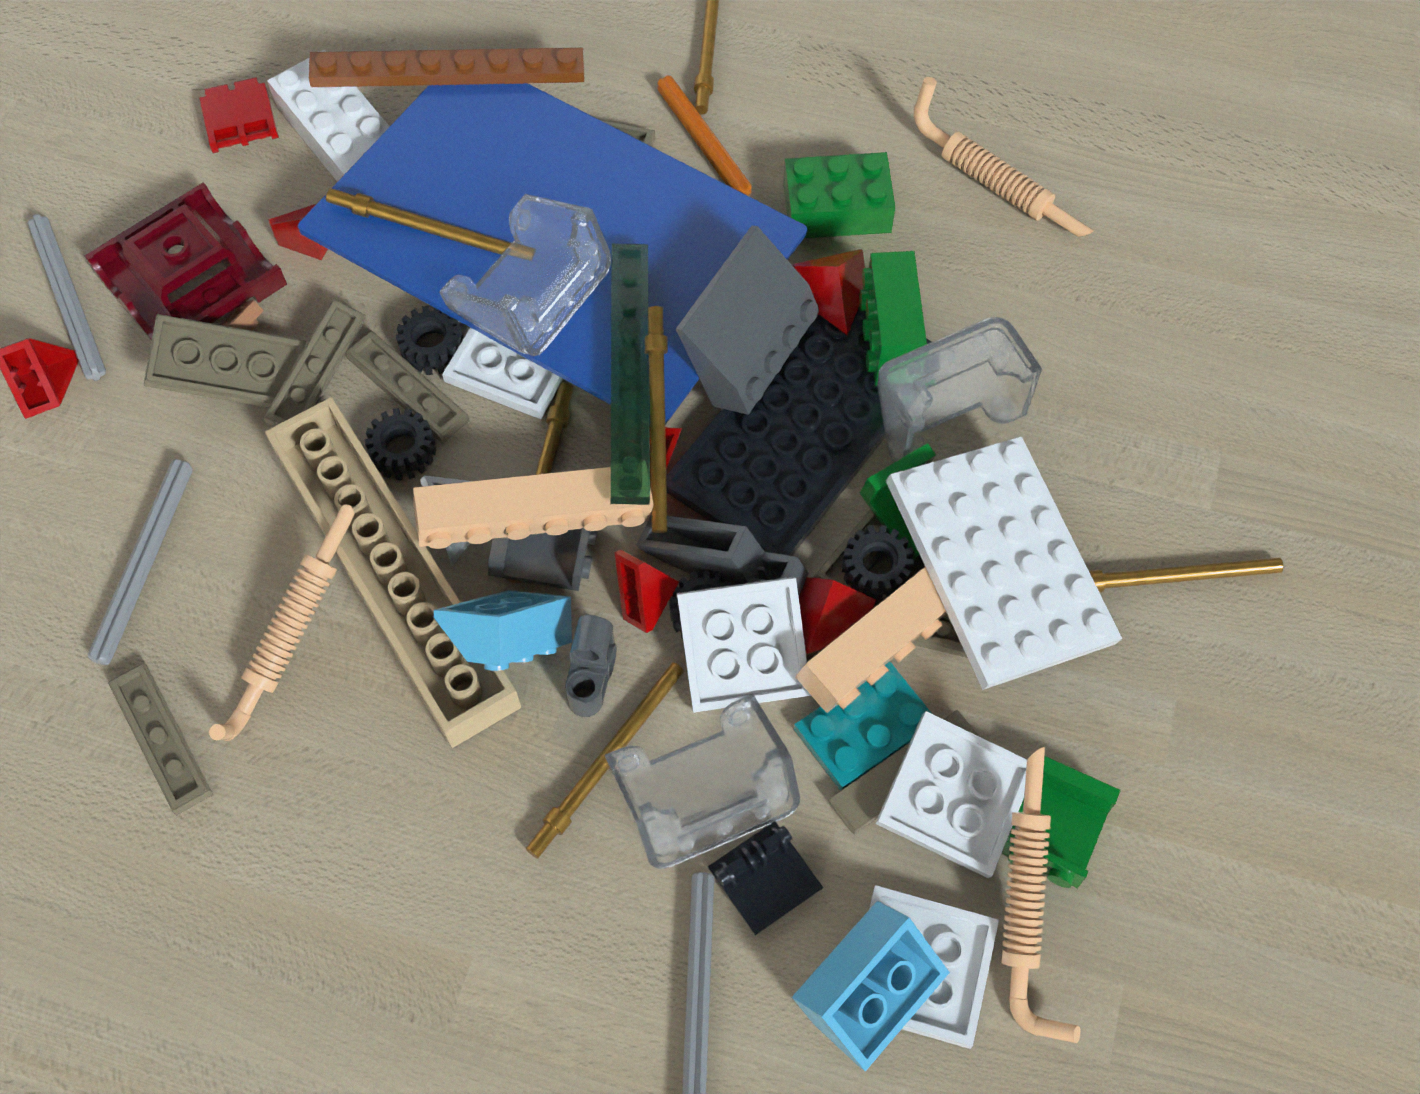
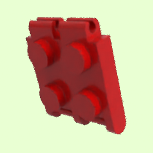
(237, 114)

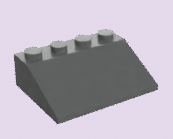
(747, 323)

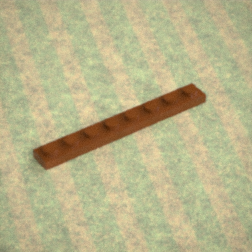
(446, 67)

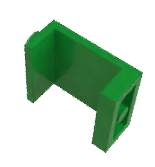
(880, 499)
(1077, 814)

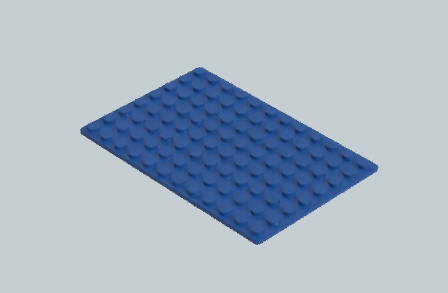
(481, 148)

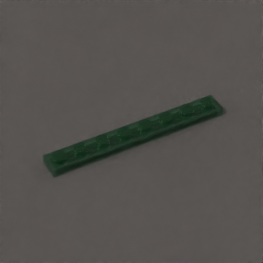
(629, 376)

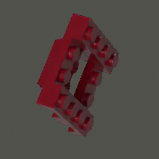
(143, 273)

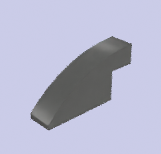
(718, 548)

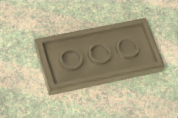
(219, 361)

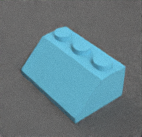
(507, 627)
(871, 984)

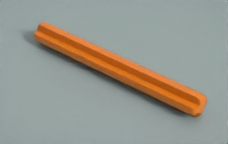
(703, 135)

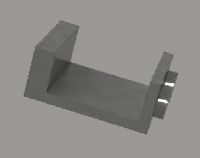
(544, 558)

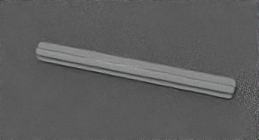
(66, 298)
(140, 563)
(698, 984)

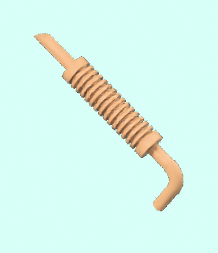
(991, 170)
(286, 627)
(1026, 904)

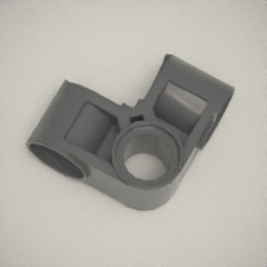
(591, 664)

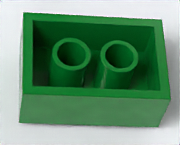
(840, 194)
(891, 308)

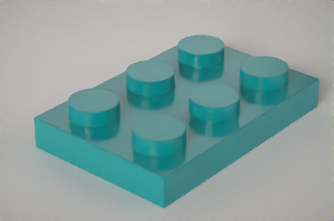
(866, 731)

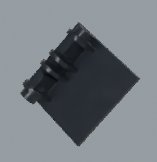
(765, 877)

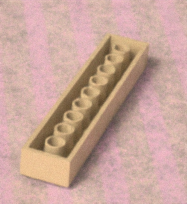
(390, 569)

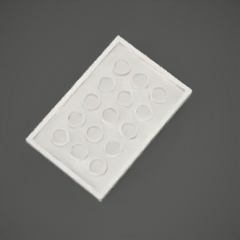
(1002, 561)

